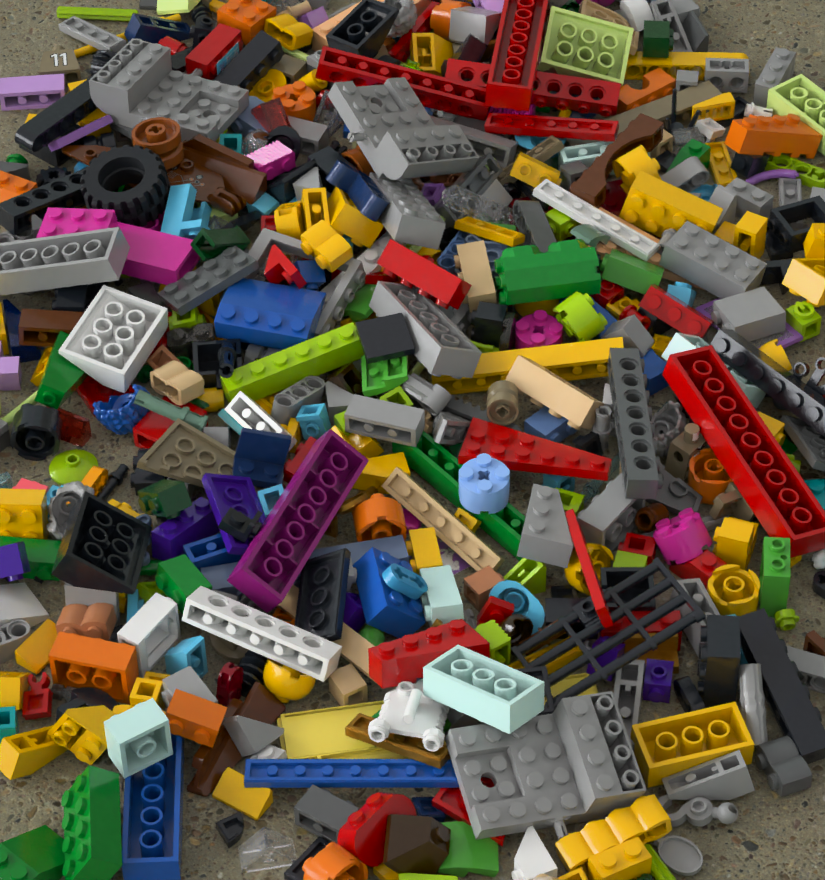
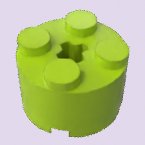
(580, 317)

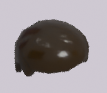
(517, 627)

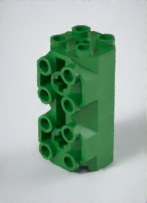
(536, 276)

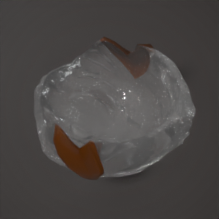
(254, 141)

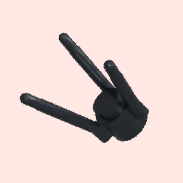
(676, 125)

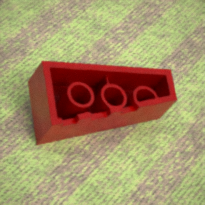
(406, 656)

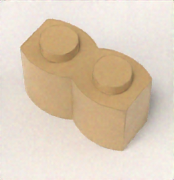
(177, 382)

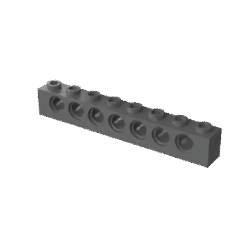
(633, 424)

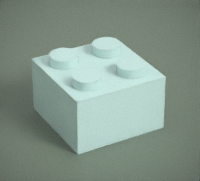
(138, 737)

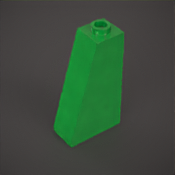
(59, 378)

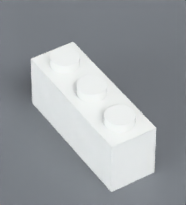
(253, 416)

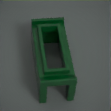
(213, 242)

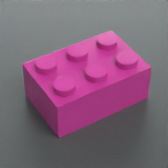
(74, 220)

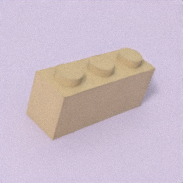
(475, 270)

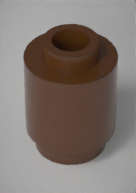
(650, 515)

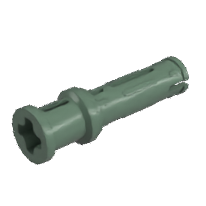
(170, 410)

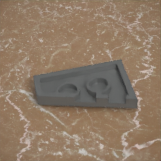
(676, 494)

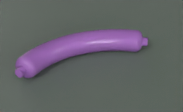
(772, 174)

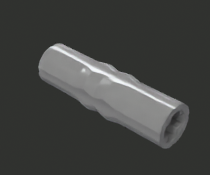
(753, 702)

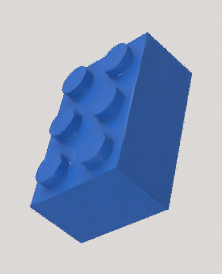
(382, 605)

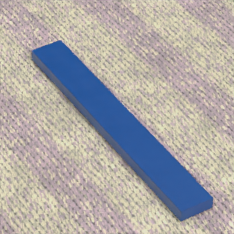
(347, 773)

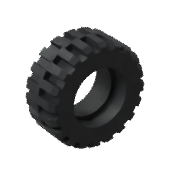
(124, 167)

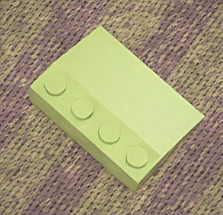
(585, 46)

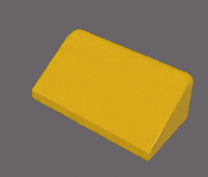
(35, 649)
(233, 793)

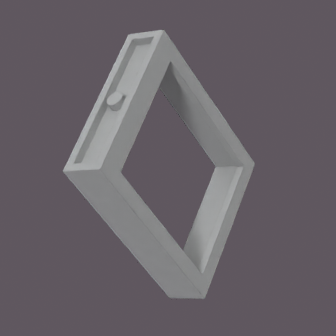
(343, 293)

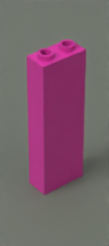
(157, 255)

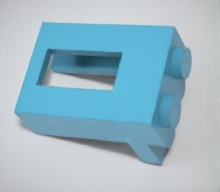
(181, 217)

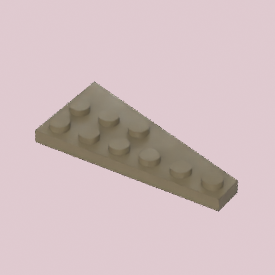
(187, 455)

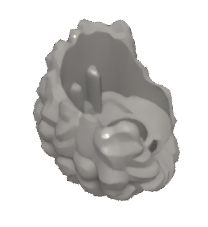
(405, 19)
(668, 424)
(60, 511)

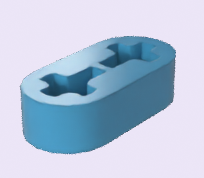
(404, 581)

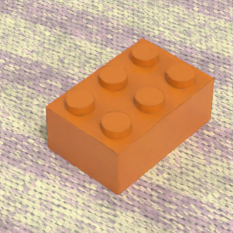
(95, 664)

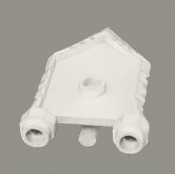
(410, 714)

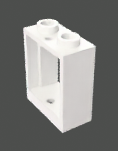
(152, 631)

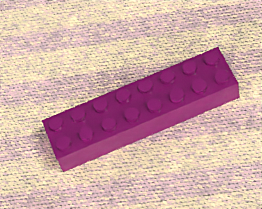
(298, 521)

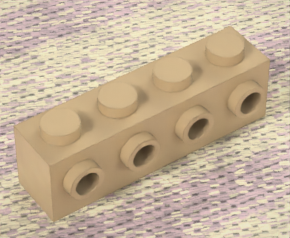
(554, 392)

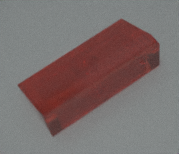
(74, 428)

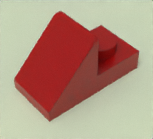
(281, 268)

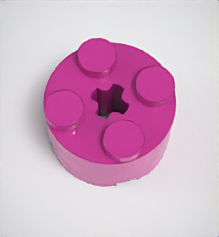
(538, 330)
(682, 536)

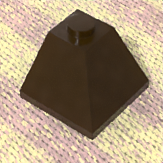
(415, 844)

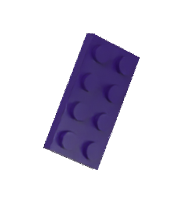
(233, 492)

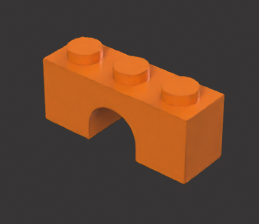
(654, 86)

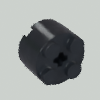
(36, 432)

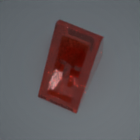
(271, 114)

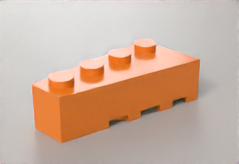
(773, 136)

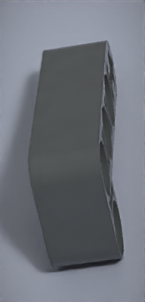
(533, 224)

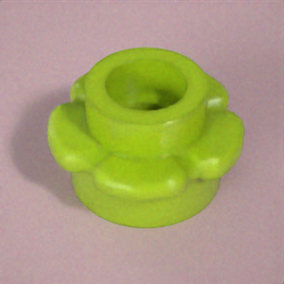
(786, 619)

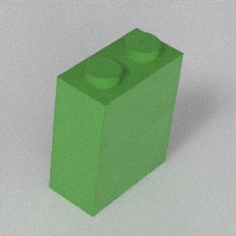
(630, 271)

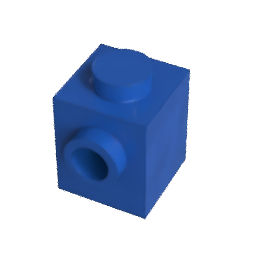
(311, 273)

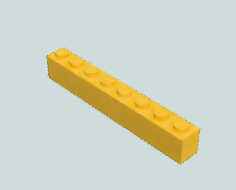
(566, 360)

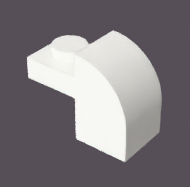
(635, 13)

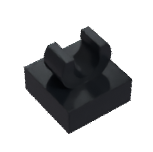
(589, 443)

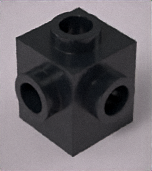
(201, 29)

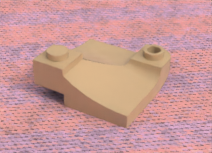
(597, 11)

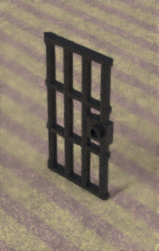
(588, 617)

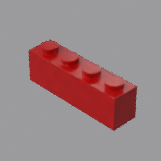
(424, 274)

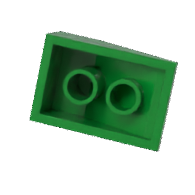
(32, 856)

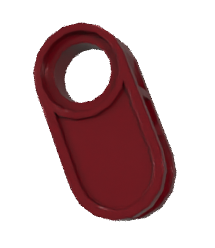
(229, 684)

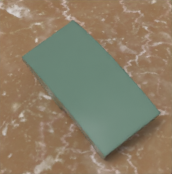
(590, 235)

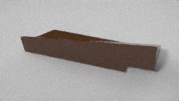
(234, 167)
(212, 762)

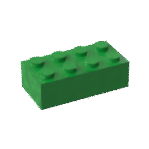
(92, 826)

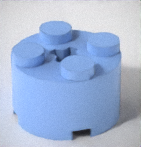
(484, 484)

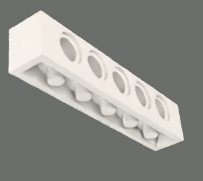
(262, 633)

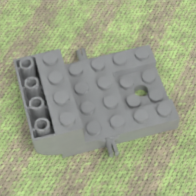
(143, 86)
(399, 132)
(548, 770)

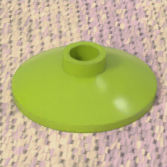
(71, 466)

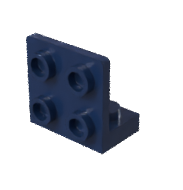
(261, 457)

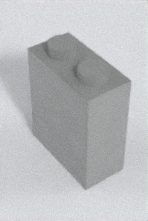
(750, 314)

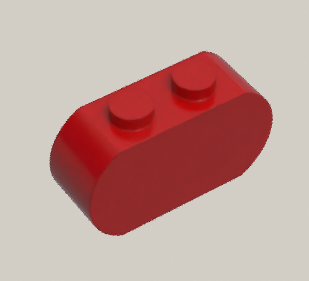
(366, 828)

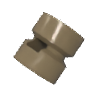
(502, 402)

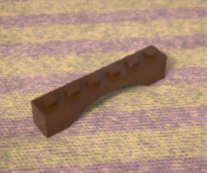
(592, 183)

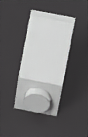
(532, 858)

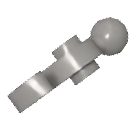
(700, 812)

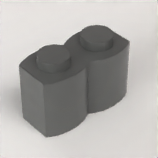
(784, 766)

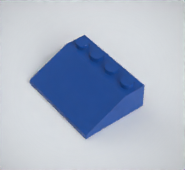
(268, 313)

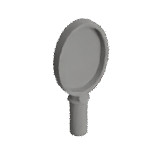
(679, 855)

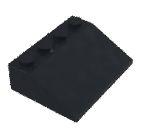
(101, 547)

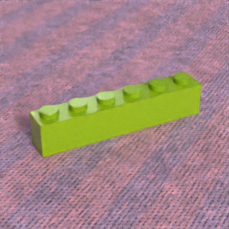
(294, 364)

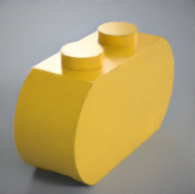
(290, 219)

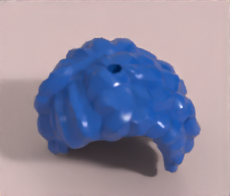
(120, 412)

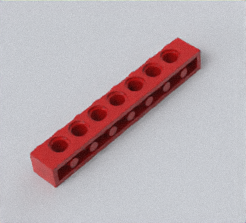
(546, 82)
(431, 89)

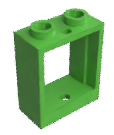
(774, 574)

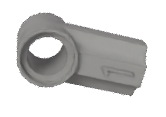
(431, 397)

